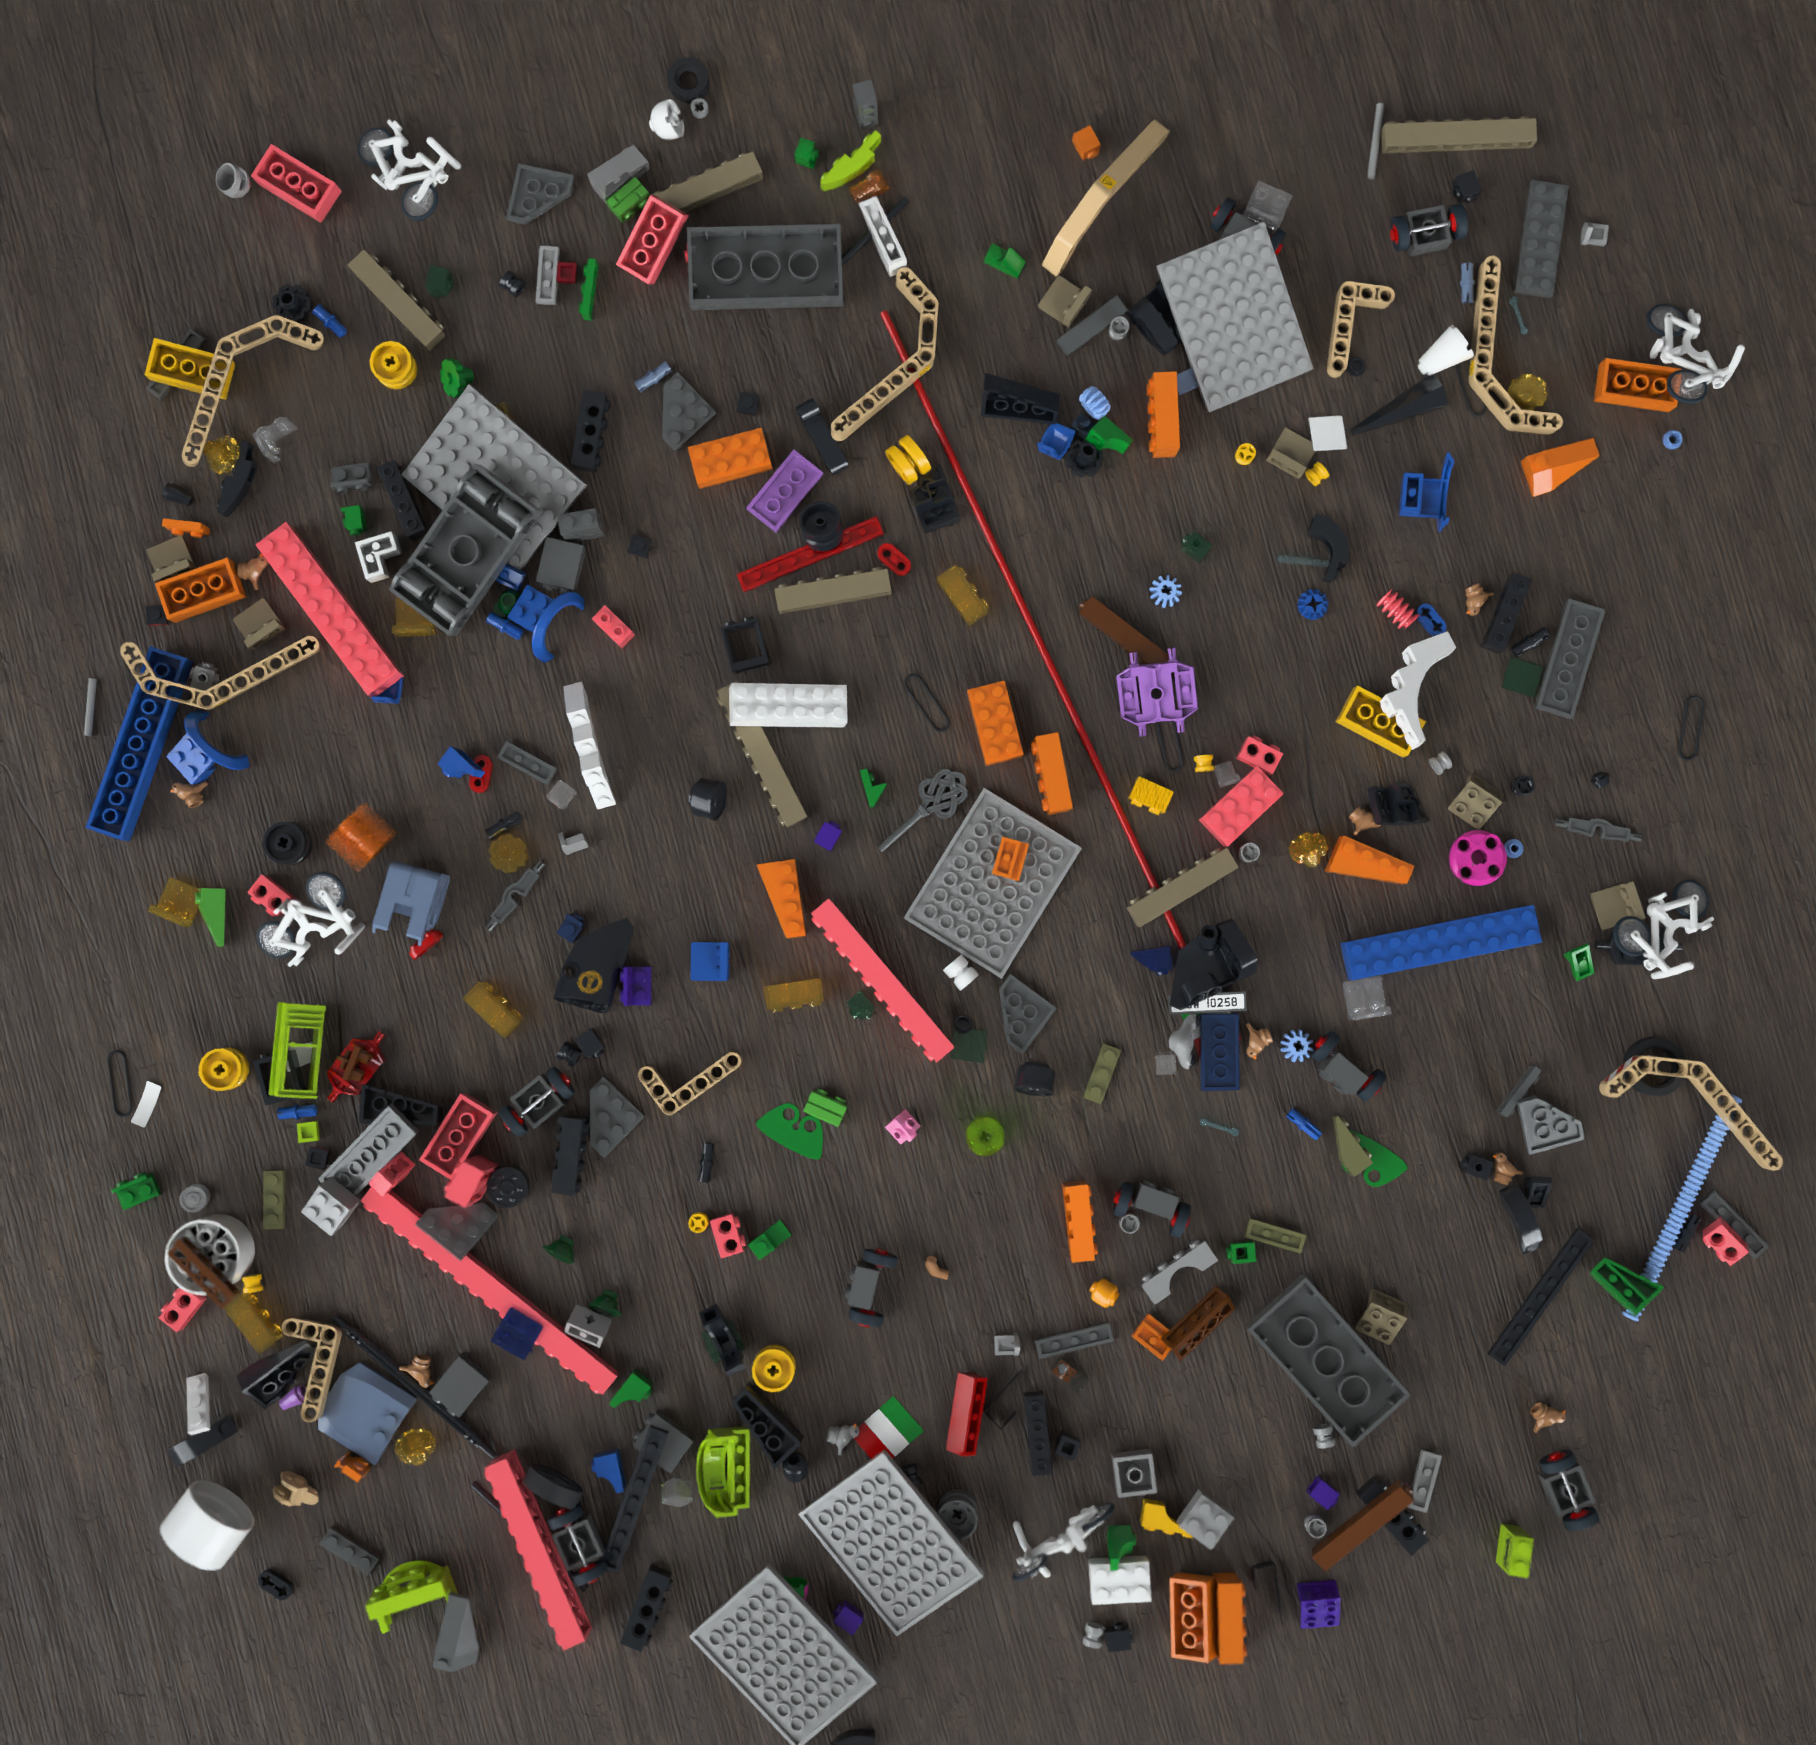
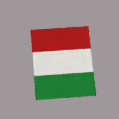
(888, 1429)

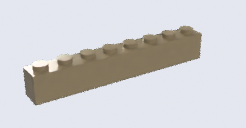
(1458, 135)
(768, 766)

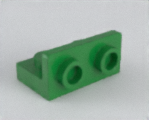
(136, 1191)

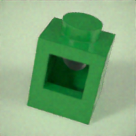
(806, 153)
(354, 520)
(1248, 1254)

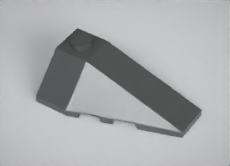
(457, 1638)

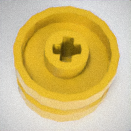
(393, 365)
(908, 460)
(212, 1070)
(771, 1379)

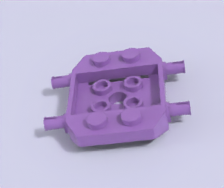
(1157, 676)

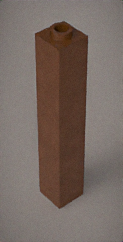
(1121, 632)
(1363, 1524)

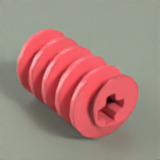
(1397, 609)

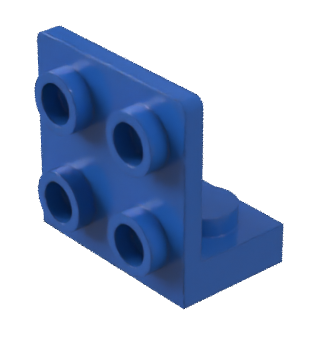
(710, 961)

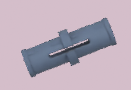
(1467, 283)
(652, 377)

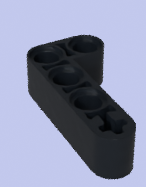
(821, 436)

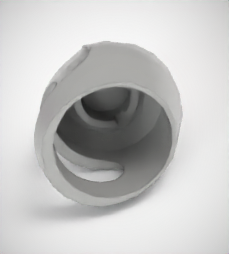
(233, 180)

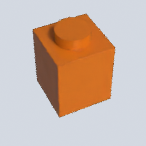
(1086, 143)

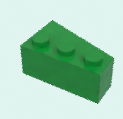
(1627, 1287)

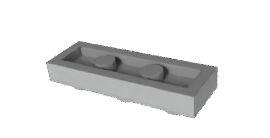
(547, 273)
(1425, 1479)

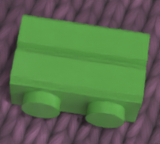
(628, 200)
(825, 1107)

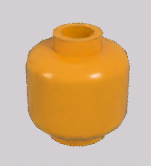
(1104, 1293)

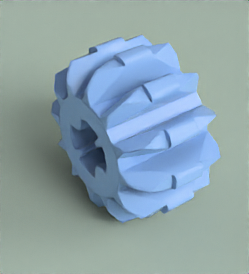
(1094, 402)
(1163, 597)
(1301, 1041)

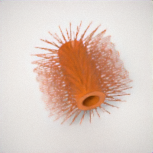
(361, 837)

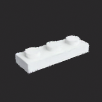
(198, 1404)

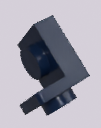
(571, 927)

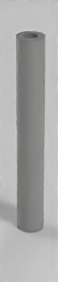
(90, 707)

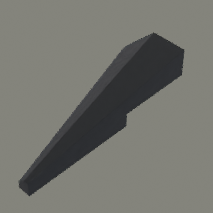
(1420, 399)

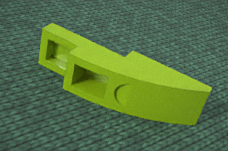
(847, 168)

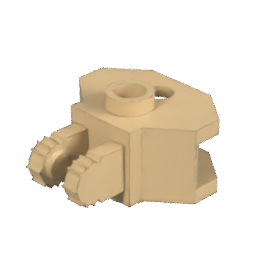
(294, 1490)

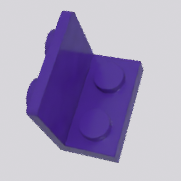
(636, 986)
(1319, 1604)

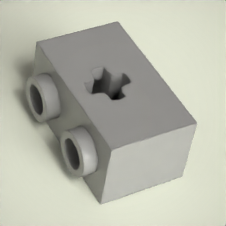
(587, 1325)

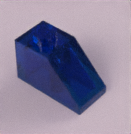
(1154, 960)

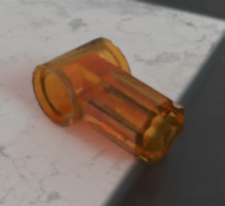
(873, 185)

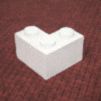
(374, 551)

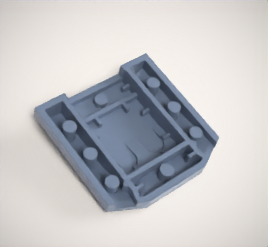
(365, 1411)

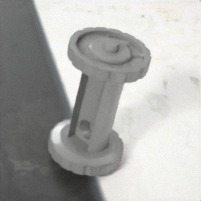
(194, 1197)

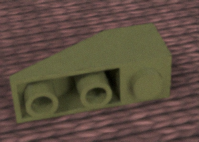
(1349, 1151)

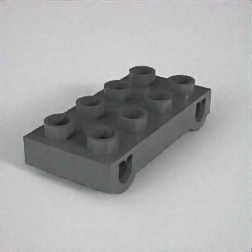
(465, 550)

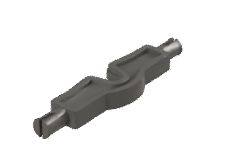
(1588, 827)
(521, 887)

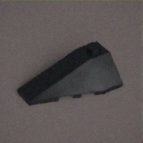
(269, 1377)

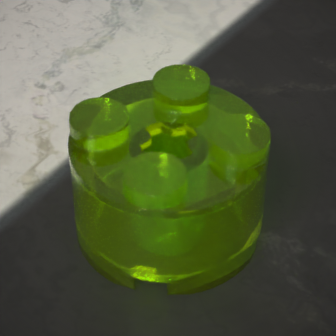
(980, 1145)

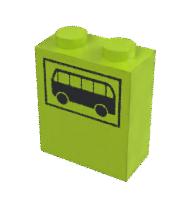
(1514, 1550)

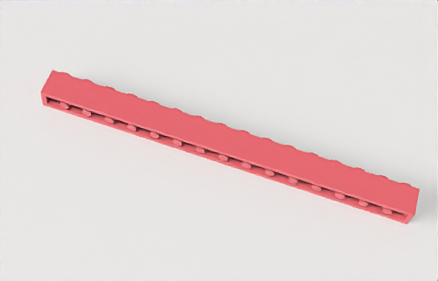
(494, 1291)

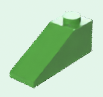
(212, 908)

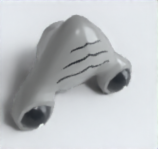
(1182, 1041)

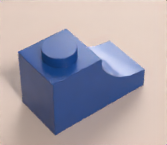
(457, 763)
(609, 1466)

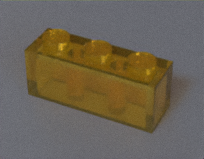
(963, 595)
(794, 994)
(493, 1009)
(253, 1322)

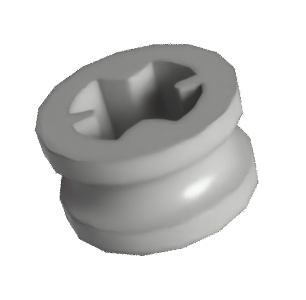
(701, 114)

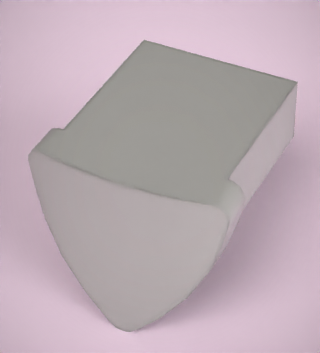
(1594, 234)
(573, 843)
(1007, 1344)

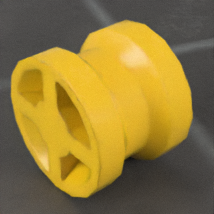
(1247, 450)
(1317, 473)
(1203, 763)
(696, 1221)
(252, 1283)

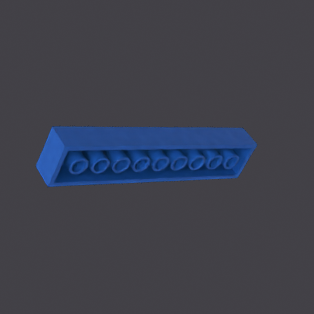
(138, 749)
(1441, 942)

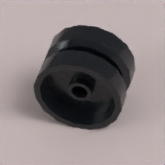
(821, 526)
(289, 853)

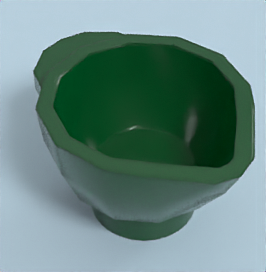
(506, 602)
(561, 1249)
(606, 1304)

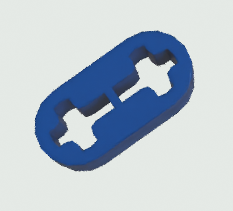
(1434, 617)

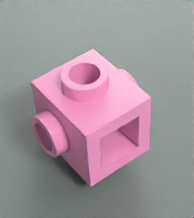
(903, 1127)

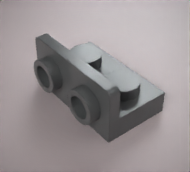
(351, 477)

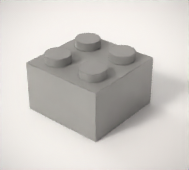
(330, 1206)
(1134, 1473)
(1205, 1519)

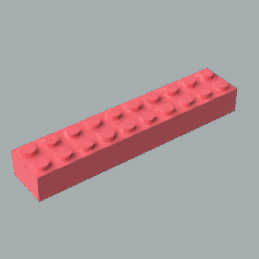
(329, 610)
(883, 981)
(538, 1550)

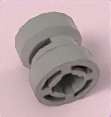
(1121, 325)
(1251, 854)
(1131, 1224)
(1324, 1435)
(1318, 1528)
(1094, 1632)

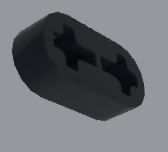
(277, 1582)

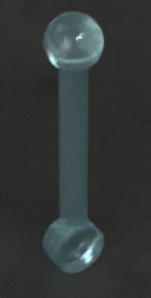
(1513, 301)
(1234, 1131)

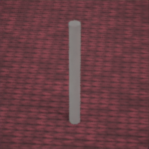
(1375, 141)

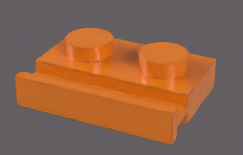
(179, 527)
(1010, 858)
(1150, 1334)
(354, 1467)

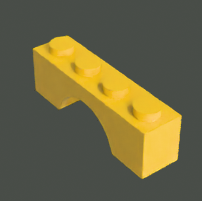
(1154, 1517)

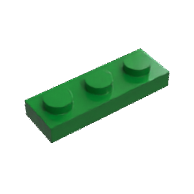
(588, 289)

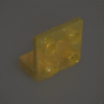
(411, 622)
(177, 903)

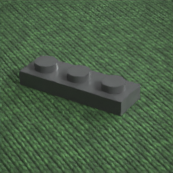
(527, 763)
(1519, 1091)
(349, 1550)

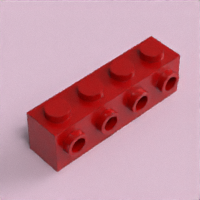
(965, 1412)

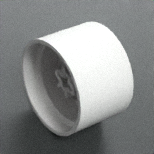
(237, 1240)
(207, 1525)

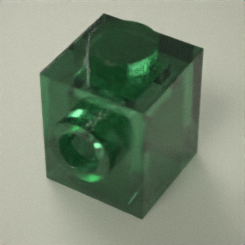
(439, 281)
(1195, 546)
(861, 1006)

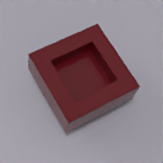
(567, 272)

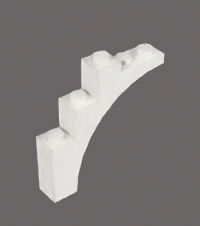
(1407, 681)
(586, 745)

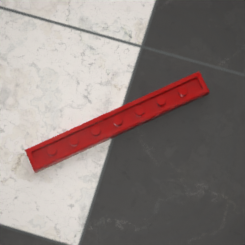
(806, 556)

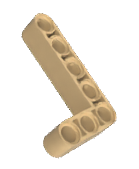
(1346, 320)
(692, 1085)
(318, 1362)

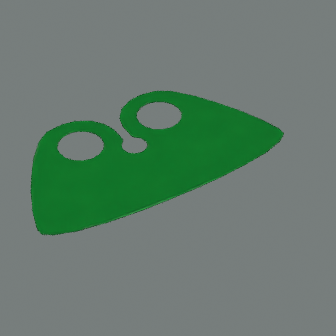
(781, 1130)
(1383, 1160)

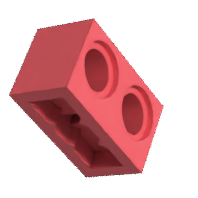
(613, 626)
(1258, 758)
(274, 892)
(391, 1174)
(721, 1235)
(1728, 1239)
(184, 1310)

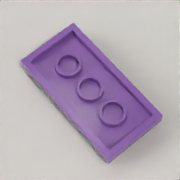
(784, 491)

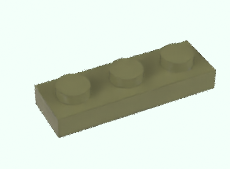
(1101, 1073)
(274, 1199)
(1275, 1235)

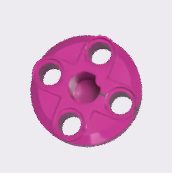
(1477, 858)

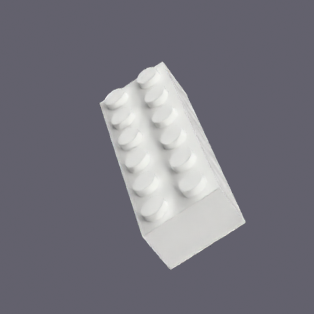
(787, 705)

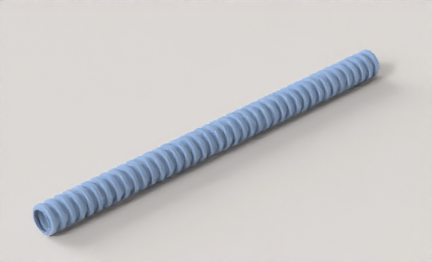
(1685, 1201)

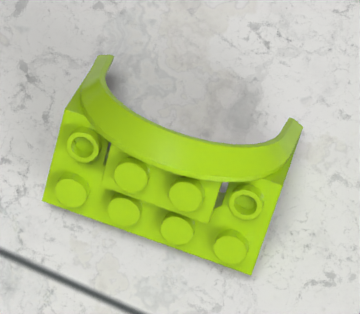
(711, 1470)
(391, 1598)

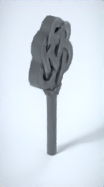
(922, 812)

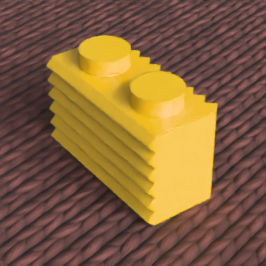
(1150, 795)

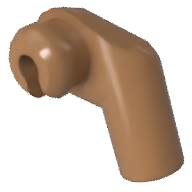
(934, 1270)

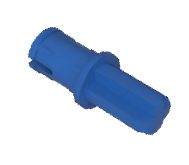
(329, 321)
(504, 626)
(297, 1111)
(1304, 1123)

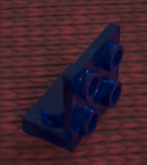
(517, 1333)

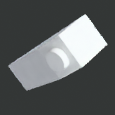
(883, 236)

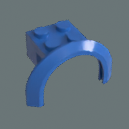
(1426, 496)
(534, 613)
(196, 757)

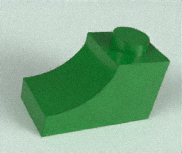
(1108, 435)
(769, 1239)
(634, 1388)
(1120, 1542)

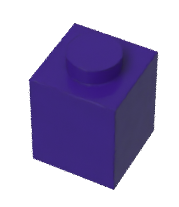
(828, 835)
(1323, 1493)
(848, 1617)

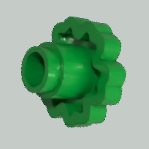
(455, 377)

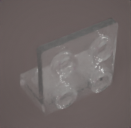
(1267, 205)
(269, 434)
(1365, 998)

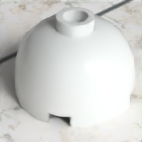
(666, 121)

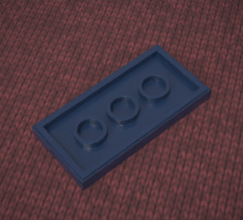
(1219, 1051)

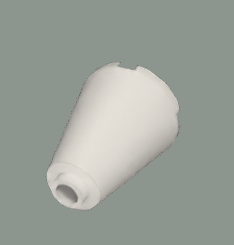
(1445, 352)

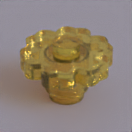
(1528, 391)
(221, 454)
(1308, 849)
(508, 853)
(415, 1446)

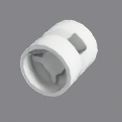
(959, 970)

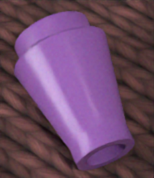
(293, 1398)

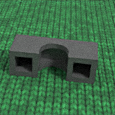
(865, 104)

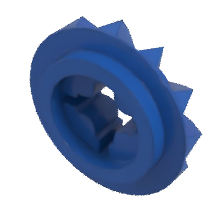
(1308, 611)

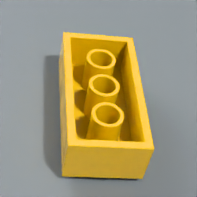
(183, 367)
(1365, 717)

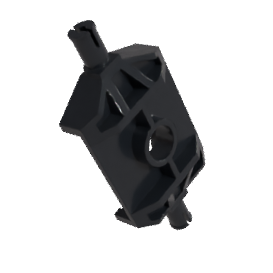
(1620, 958)

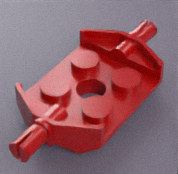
(354, 1087)

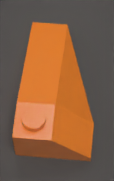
(1554, 466)

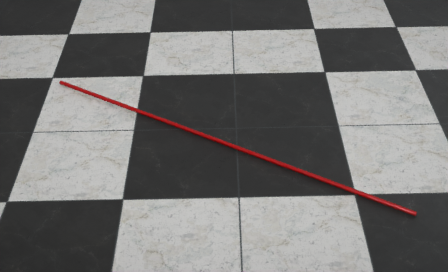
(1031, 625)

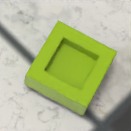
(308, 1131)

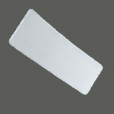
(146, 1104)

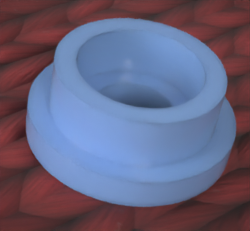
(1677, 439)
(1509, 852)

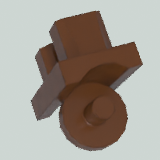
(358, 1055)

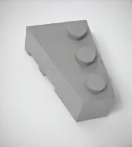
(617, 172)

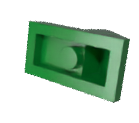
(1004, 260)
(873, 793)
(1580, 962)

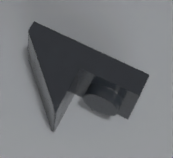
(1537, 1190)

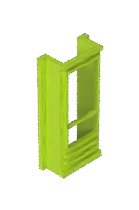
(301, 1017)

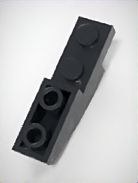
(236, 487)

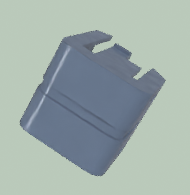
(414, 894)

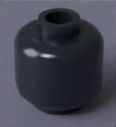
(795, 1467)

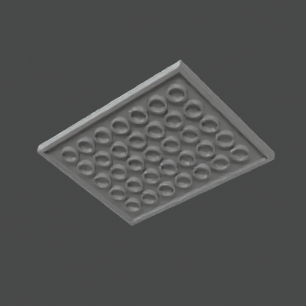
(1235, 317)
(484, 435)
(983, 912)
(891, 1543)
(783, 1657)

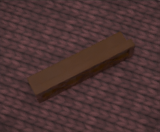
(206, 1269)
(1197, 1321)

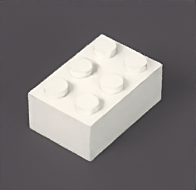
(1126, 1585)

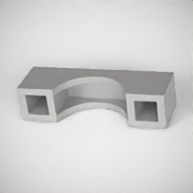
(1197, 1256)

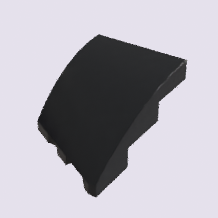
(934, 502)
(1395, 805)

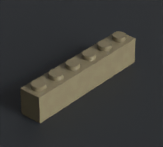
(713, 183)
(396, 300)
(833, 591)
(1182, 887)

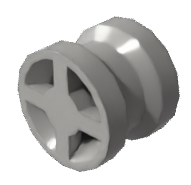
(1440, 763)

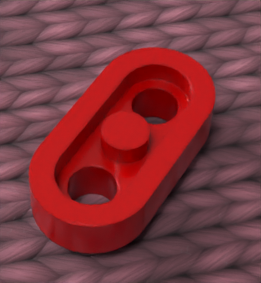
(894, 559)
(485, 779)
(430, 940)

